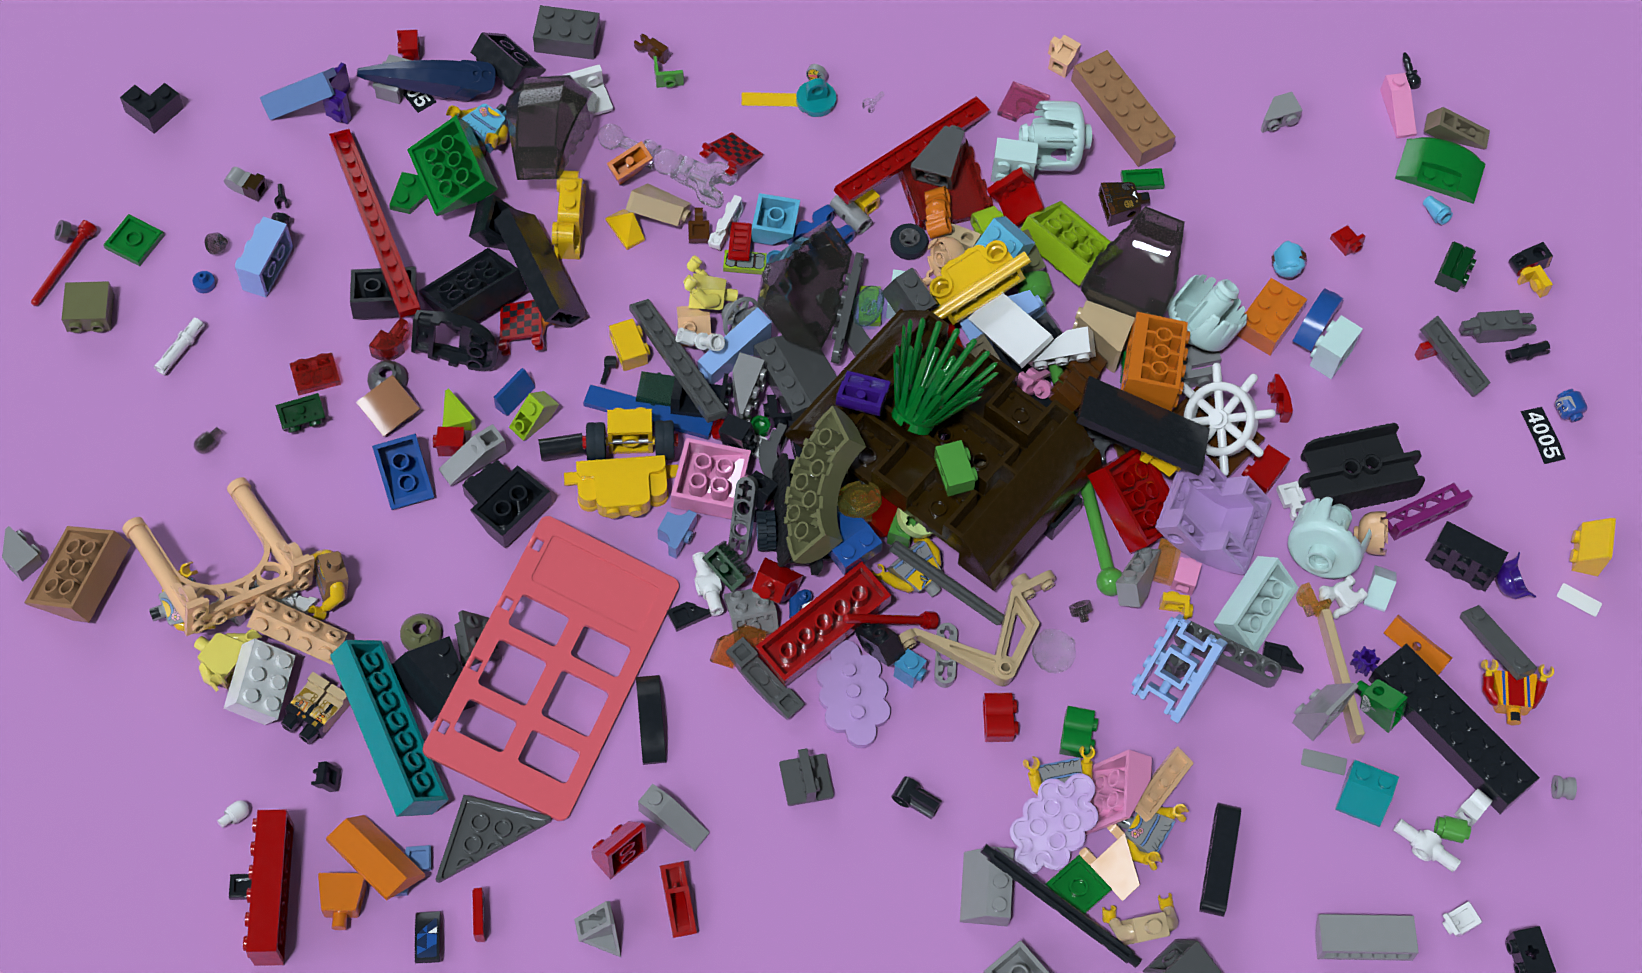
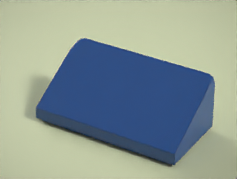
(514, 392)

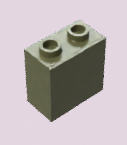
(87, 306)

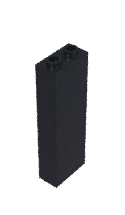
(540, 267)

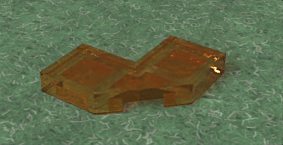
(752, 635)

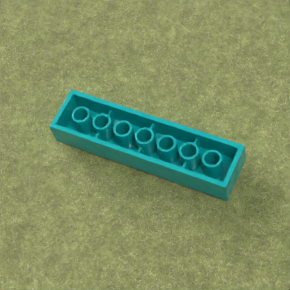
(388, 728)

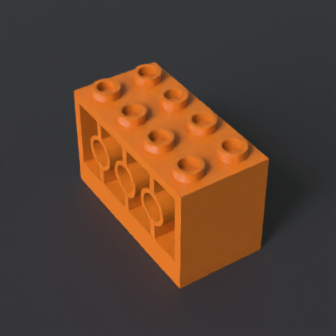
(1156, 359)

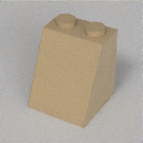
(1109, 330)

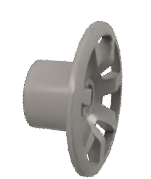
(734, 313)

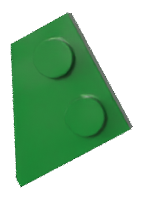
(407, 194)

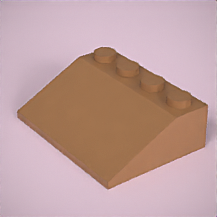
(78, 573)

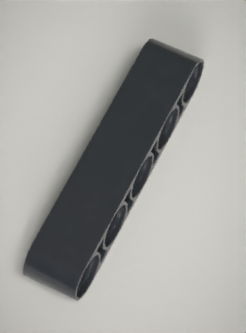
(1220, 859)

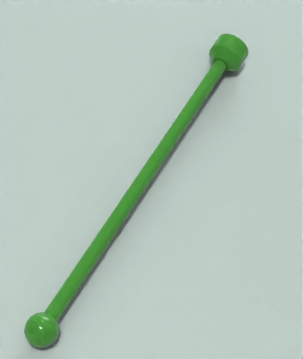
(1039, 284)

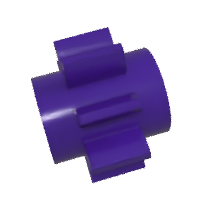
(1365, 661)

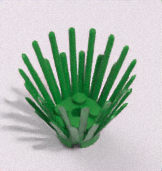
(918, 395)

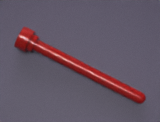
(84, 231)
(927, 619)

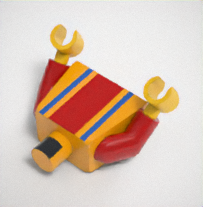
(1513, 695)

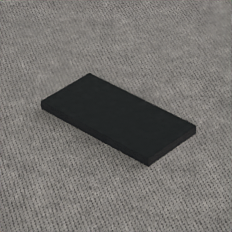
(1143, 425)

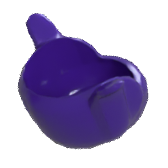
(1510, 580)

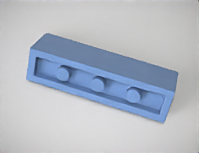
(298, 94)

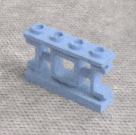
(1193, 676)

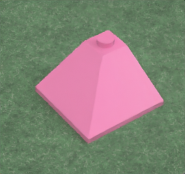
(1119, 786)

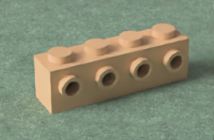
(296, 629)

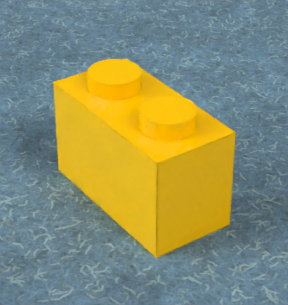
(628, 344)

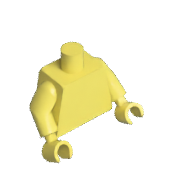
(705, 290)
(220, 656)

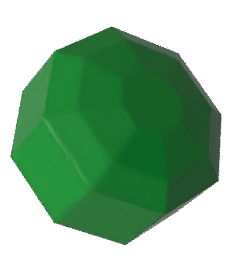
(761, 425)

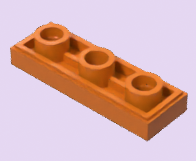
(1403, 632)

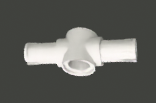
(708, 584)
(1427, 845)

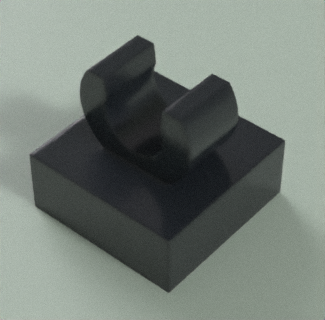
(326, 776)

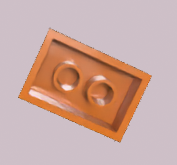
(1271, 316)

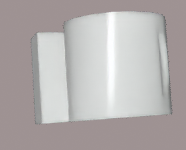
(1474, 807)

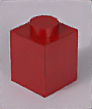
(449, 440)

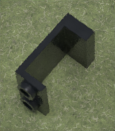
(683, 405)

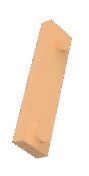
(1163, 783)

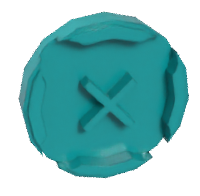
(816, 98)

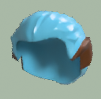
(1289, 259)

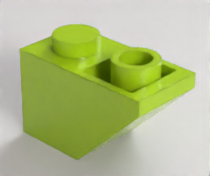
(533, 414)

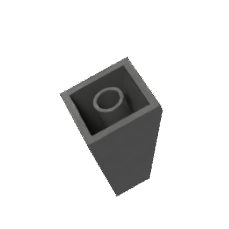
(941, 158)
(909, 293)
(1183, 957)

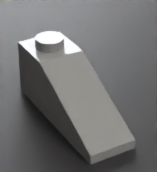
(672, 817)

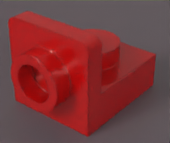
(1347, 240)

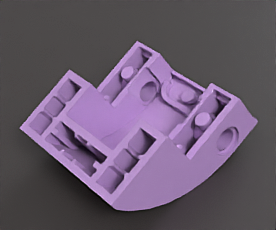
(1214, 517)

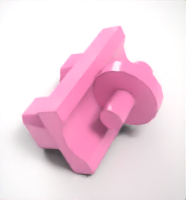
(1034, 382)

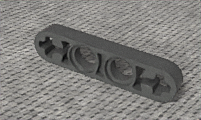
(741, 518)

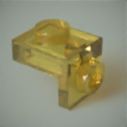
(1307, 599)

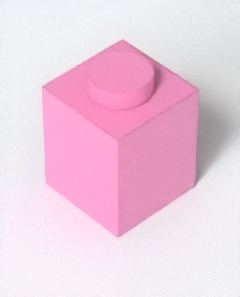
(1186, 576)

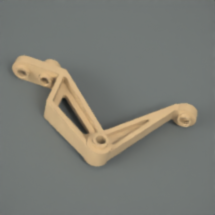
(995, 667)

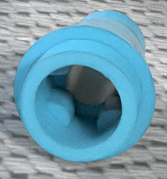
(1439, 212)

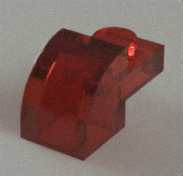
(390, 345)

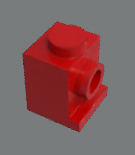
(409, 44)

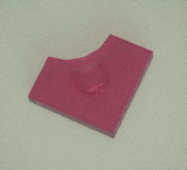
(1020, 101)

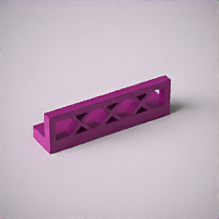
(1427, 515)

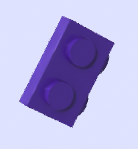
(337, 105)

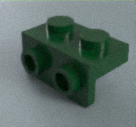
(301, 412)

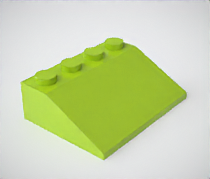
(1066, 240)

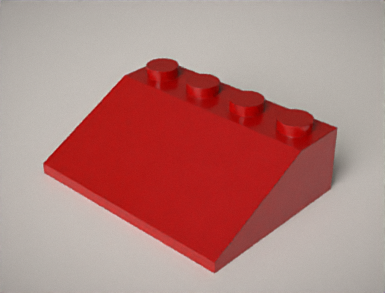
(1132, 497)

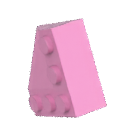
(708, 477)

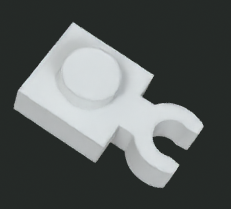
(1291, 496)

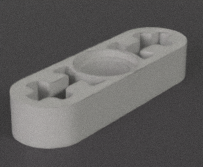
(950, 664)

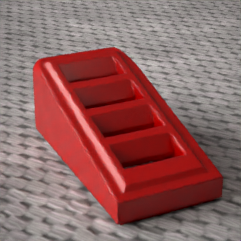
(740, 240)

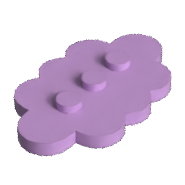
(853, 694)
(1054, 823)

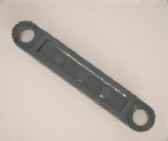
(843, 315)

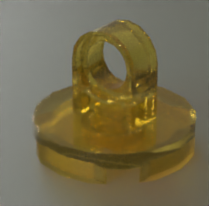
(859, 500)

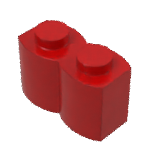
(999, 718)

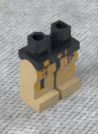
(315, 708)

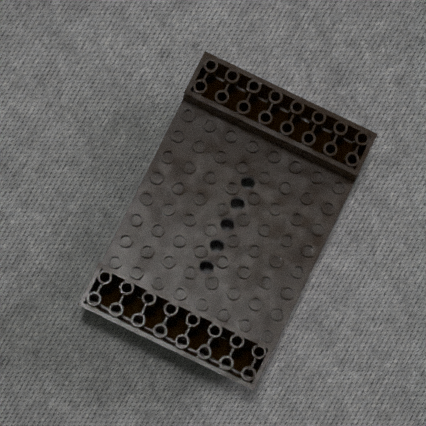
(1031, 454)

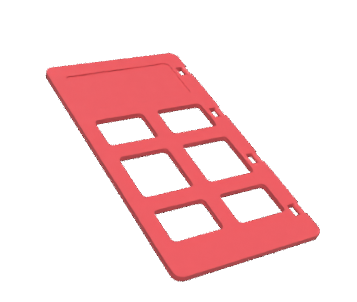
(594, 590)

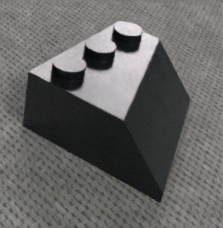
(430, 675)

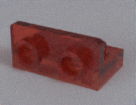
(315, 373)

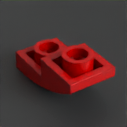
(1281, 396)

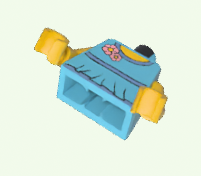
(486, 123)

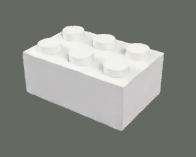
(259, 681)

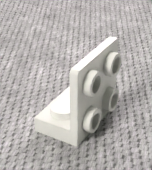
(593, 79)

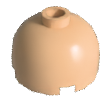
(942, 251)
(1379, 531)

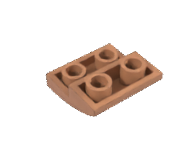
(388, 405)

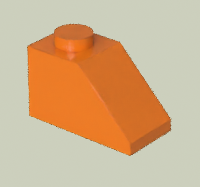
(629, 162)

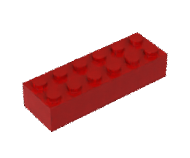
(821, 624)
(269, 888)

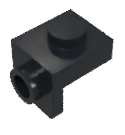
(771, 411)

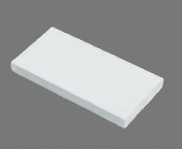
(1011, 329)

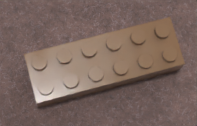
(1123, 108)

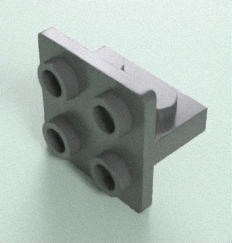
(468, 633)
(806, 778)

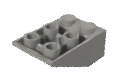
(747, 382)

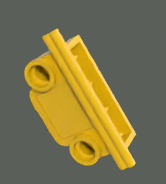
(570, 216)
(976, 279)
(621, 484)

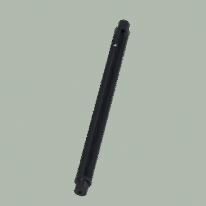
(1060, 905)

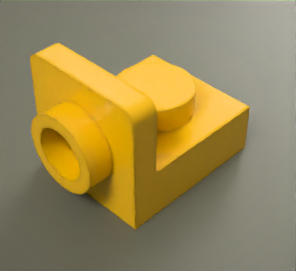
(1538, 280)

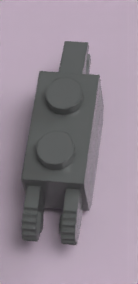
(1498, 326)

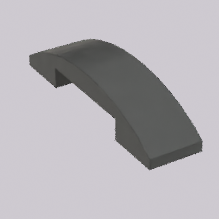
(763, 680)

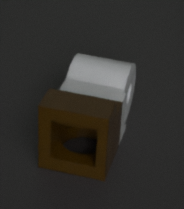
(246, 183)

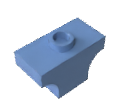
(676, 531)

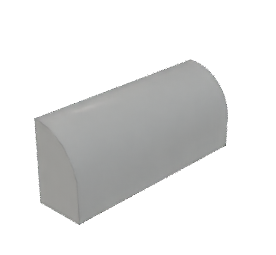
(1366, 937)

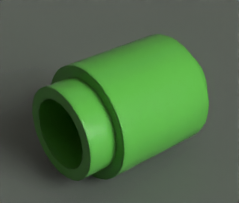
(1452, 829)

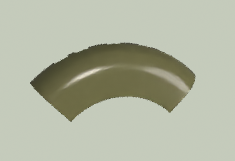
(816, 486)

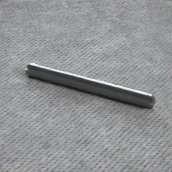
(946, 583)

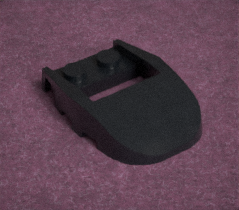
(476, 343)

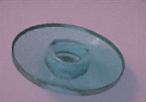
(868, 306)

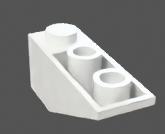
(1069, 346)

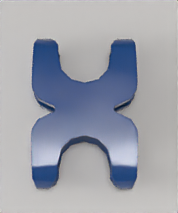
(820, 216)

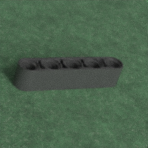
(1239, 655)

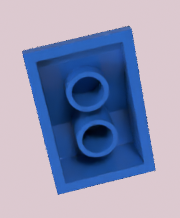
(403, 471)
(858, 543)

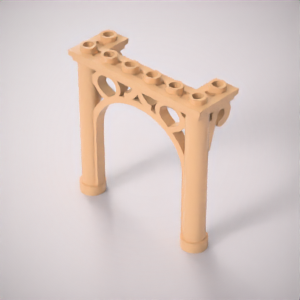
(188, 596)

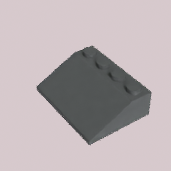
(794, 373)

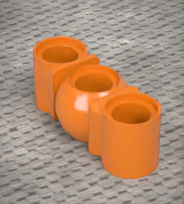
(938, 212)

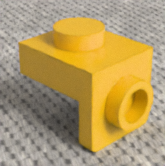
(1176, 602)

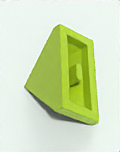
(456, 414)

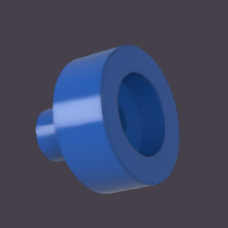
(204, 282)

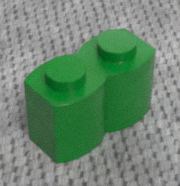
(1077, 731)

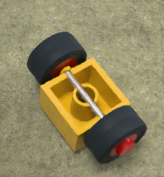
(629, 433)

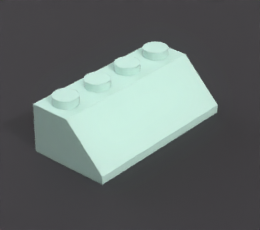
(1256, 603)

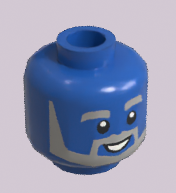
(1571, 405)

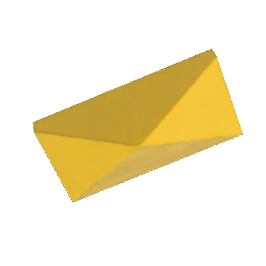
(626, 228)

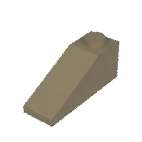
(1455, 128)

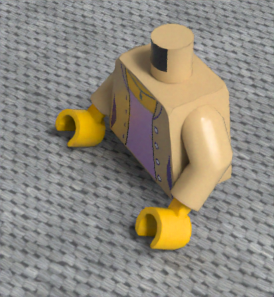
(1143, 927)

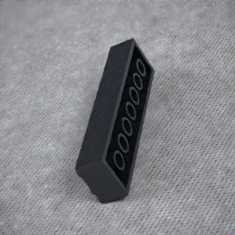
(1456, 730)

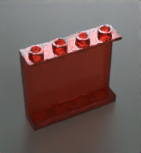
(966, 198)

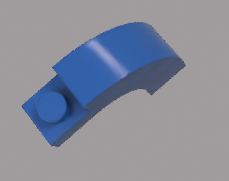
(1318, 319)

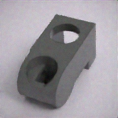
(1176, 665)

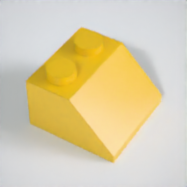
(1592, 546)

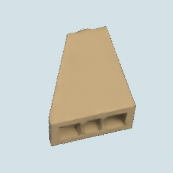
(658, 205)

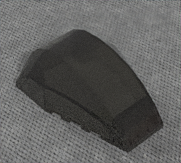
(547, 123)
(1139, 266)
(796, 277)

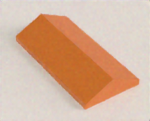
(374, 856)

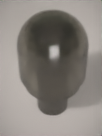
(207, 441)

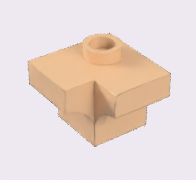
(1063, 55)
(693, 320)

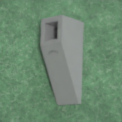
(474, 454)
(1137, 577)

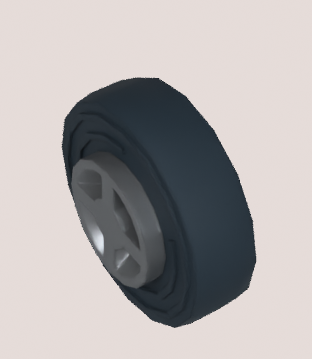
(911, 234)

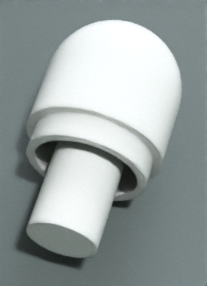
(234, 813)

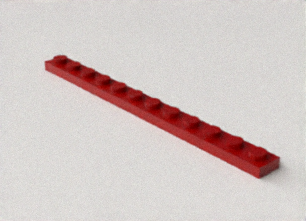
(375, 223)

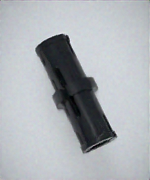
(1527, 351)

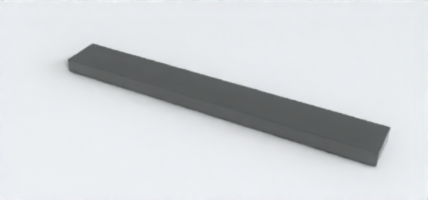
(678, 361)

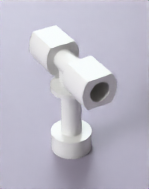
(702, 341)

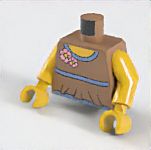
(331, 581)

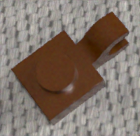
(653, 47)
(699, 229)

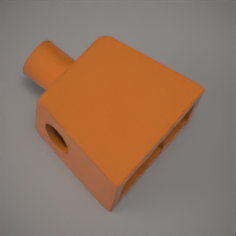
(341, 896)

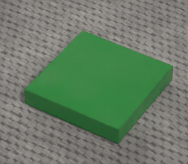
(134, 240)
(1079, 885)

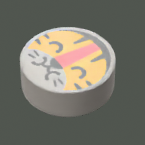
(816, 71)

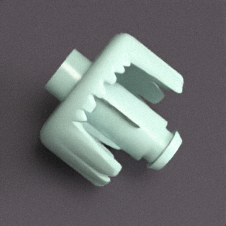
(1058, 128)
(1209, 311)
(1323, 542)

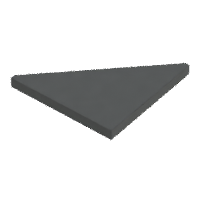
(483, 830)

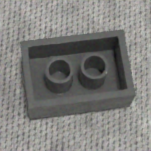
(566, 32)

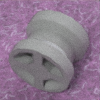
(1563, 787)

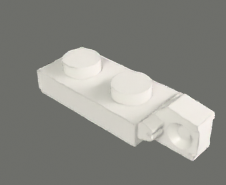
(732, 214)

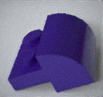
(863, 393)

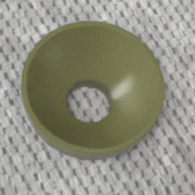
(412, 640)

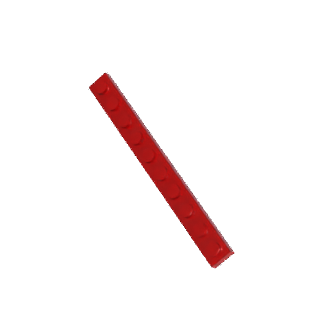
(907, 152)

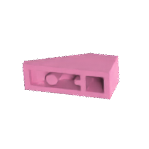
(1399, 104)

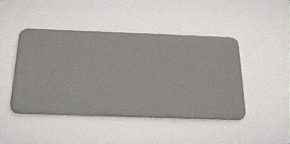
(1324, 761)

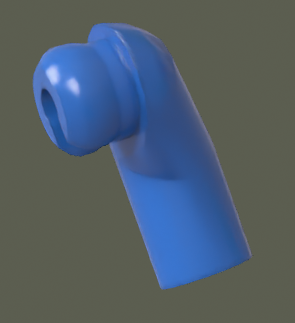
(796, 601)

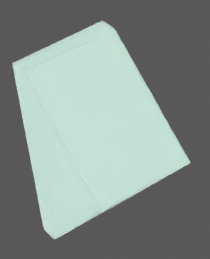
(1380, 588)

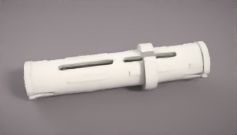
(184, 339)

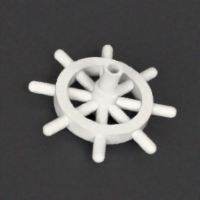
(1222, 419)

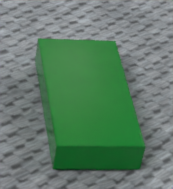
(1144, 178)

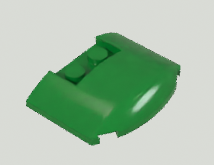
(1441, 167)

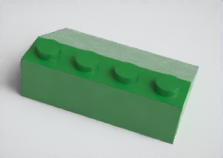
(452, 167)

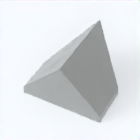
(598, 929)

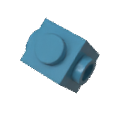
(910, 668)

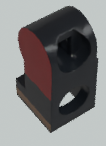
(1531, 257)

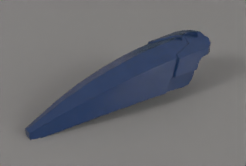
(438, 78)

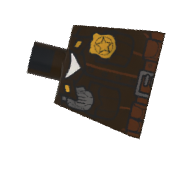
(1121, 201)

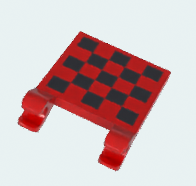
(732, 149)
(519, 322)

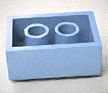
(264, 256)

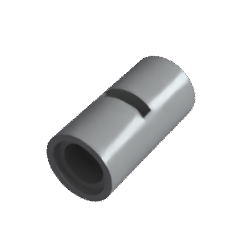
(851, 214)

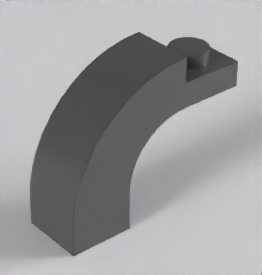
(771, 450)

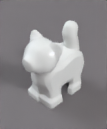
(1344, 596)

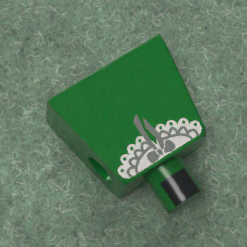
(1382, 703)

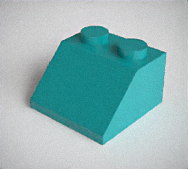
(1366, 793)

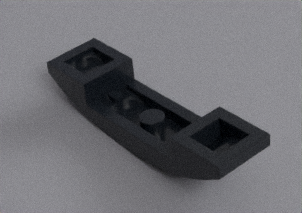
(650, 720)

